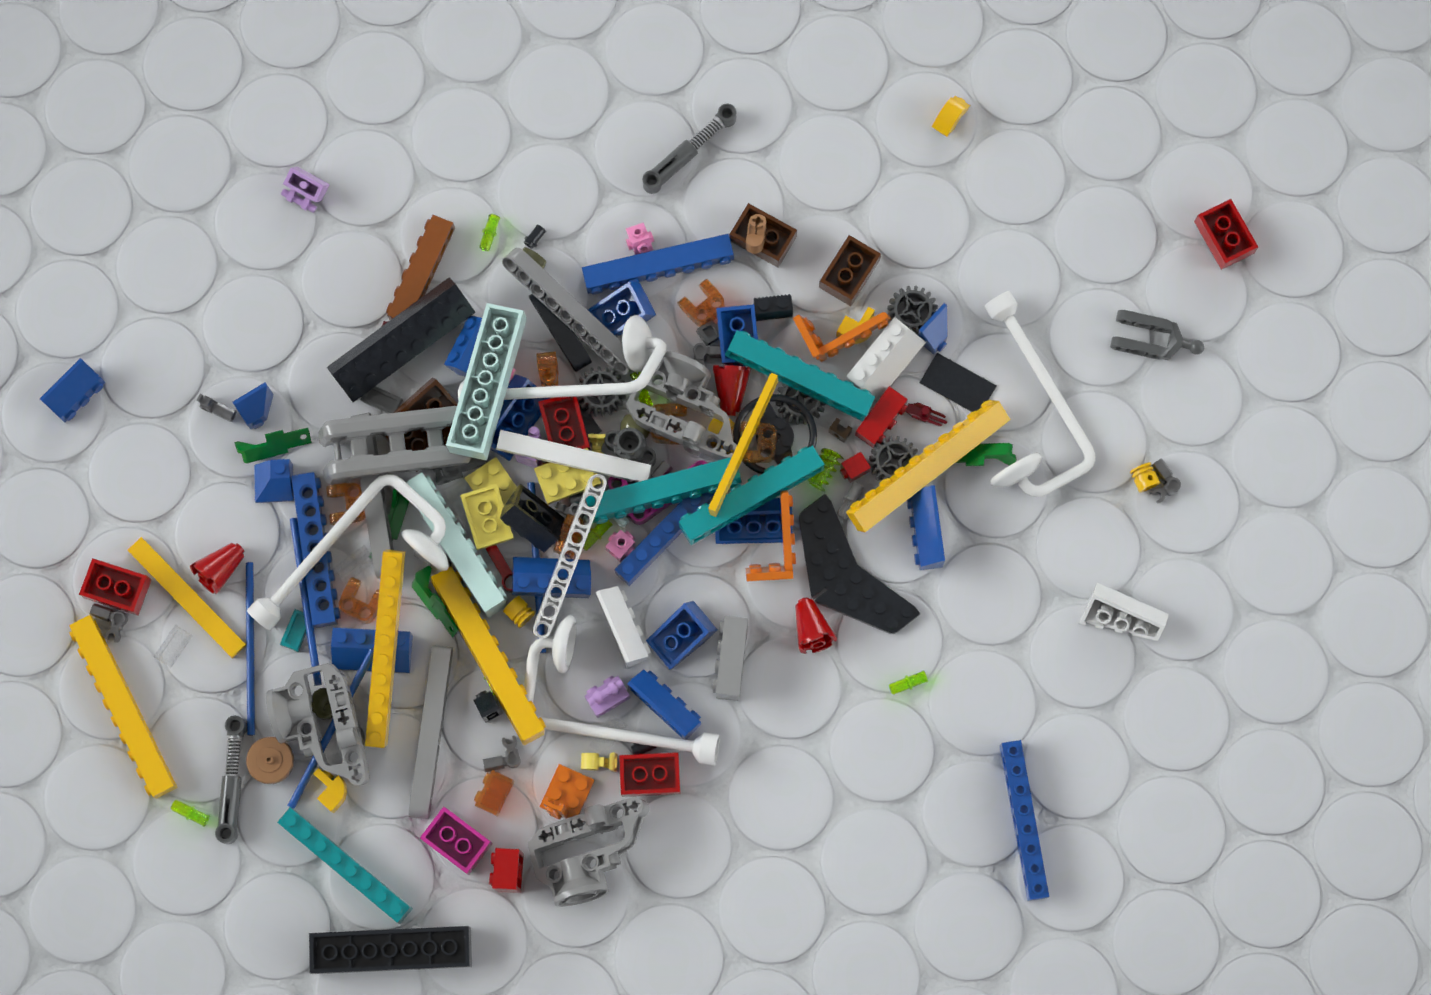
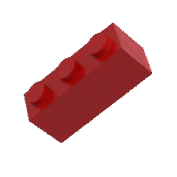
(882, 417)

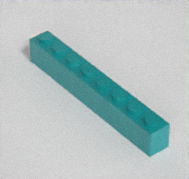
(800, 376)
(661, 490)
(752, 494)
(345, 865)

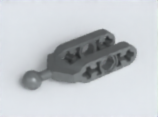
(1157, 324)

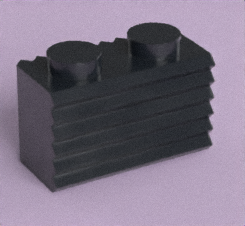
(773, 307)

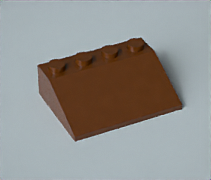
(427, 397)

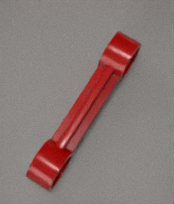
(500, 564)

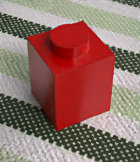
(854, 467)

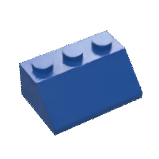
(729, 321)
(461, 353)
(73, 390)

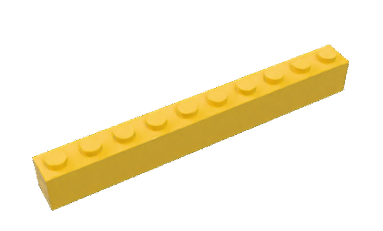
(928, 465)
(385, 648)
(487, 655)
(122, 706)

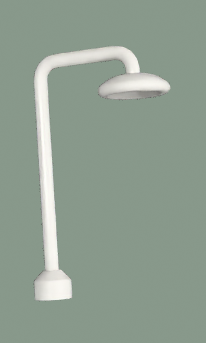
(1003, 309)
(639, 356)
(267, 610)
(704, 747)

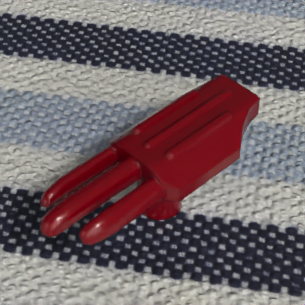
(923, 413)

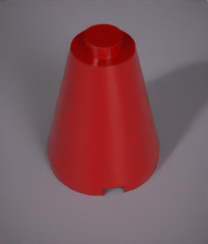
(731, 386)
(218, 566)
(812, 627)

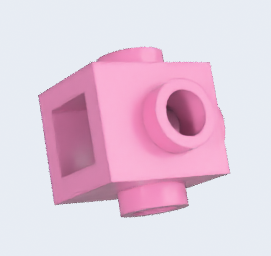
(639, 239)
(614, 547)

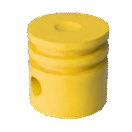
(1144, 477)
(519, 611)

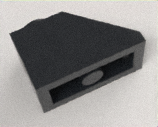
(487, 706)

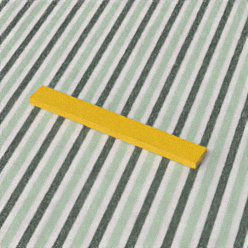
(743, 444)
(186, 597)

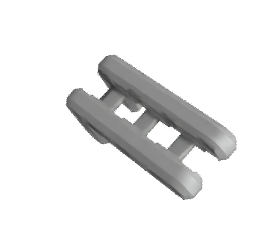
(399, 459)

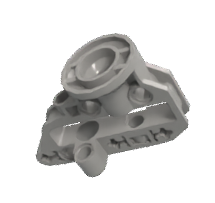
(680, 379)
(292, 712)
(577, 880)

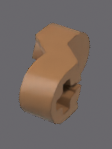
(755, 242)

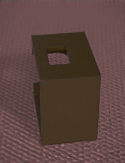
(839, 431)

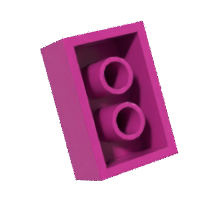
(456, 840)

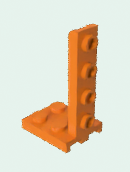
(846, 340)
(775, 571)
(566, 793)

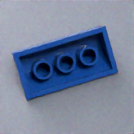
(517, 414)
(757, 526)
(926, 529)
(533, 577)
(351, 646)
(663, 704)

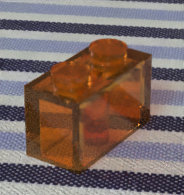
(493, 793)

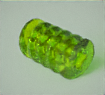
(829, 459)

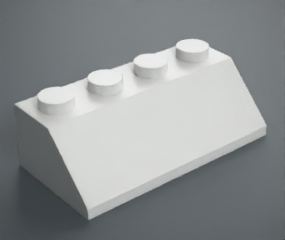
(886, 358)
(622, 626)

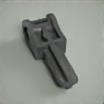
(455, 472)

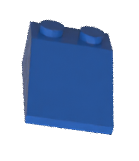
(621, 305)
(681, 634)

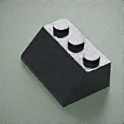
(532, 518)

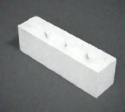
(1123, 613)

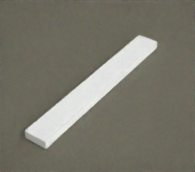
(572, 457)

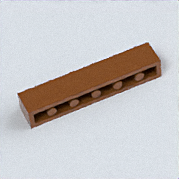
(422, 264)

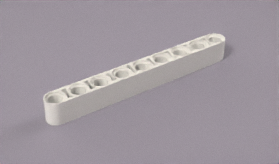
(576, 549)

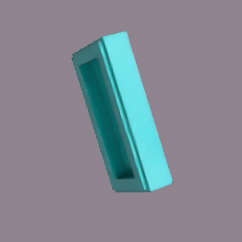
(294, 632)

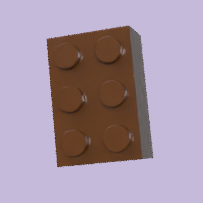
(777, 239)
(849, 270)

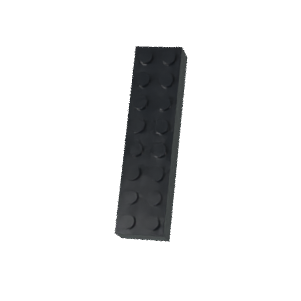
(401, 339)
(390, 950)

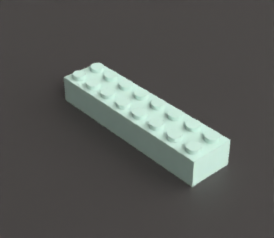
(486, 381)
(462, 551)

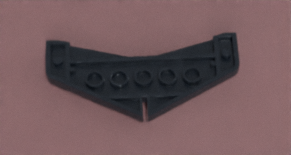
(848, 586)

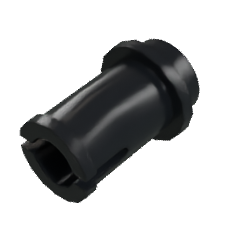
(534, 236)
(640, 749)

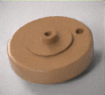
(270, 760)

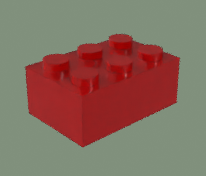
(1226, 234)
(564, 422)
(115, 586)
(649, 774)
(507, 870)

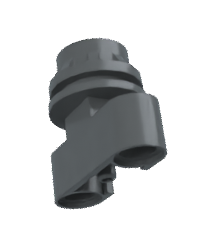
(630, 445)

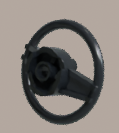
(783, 429)

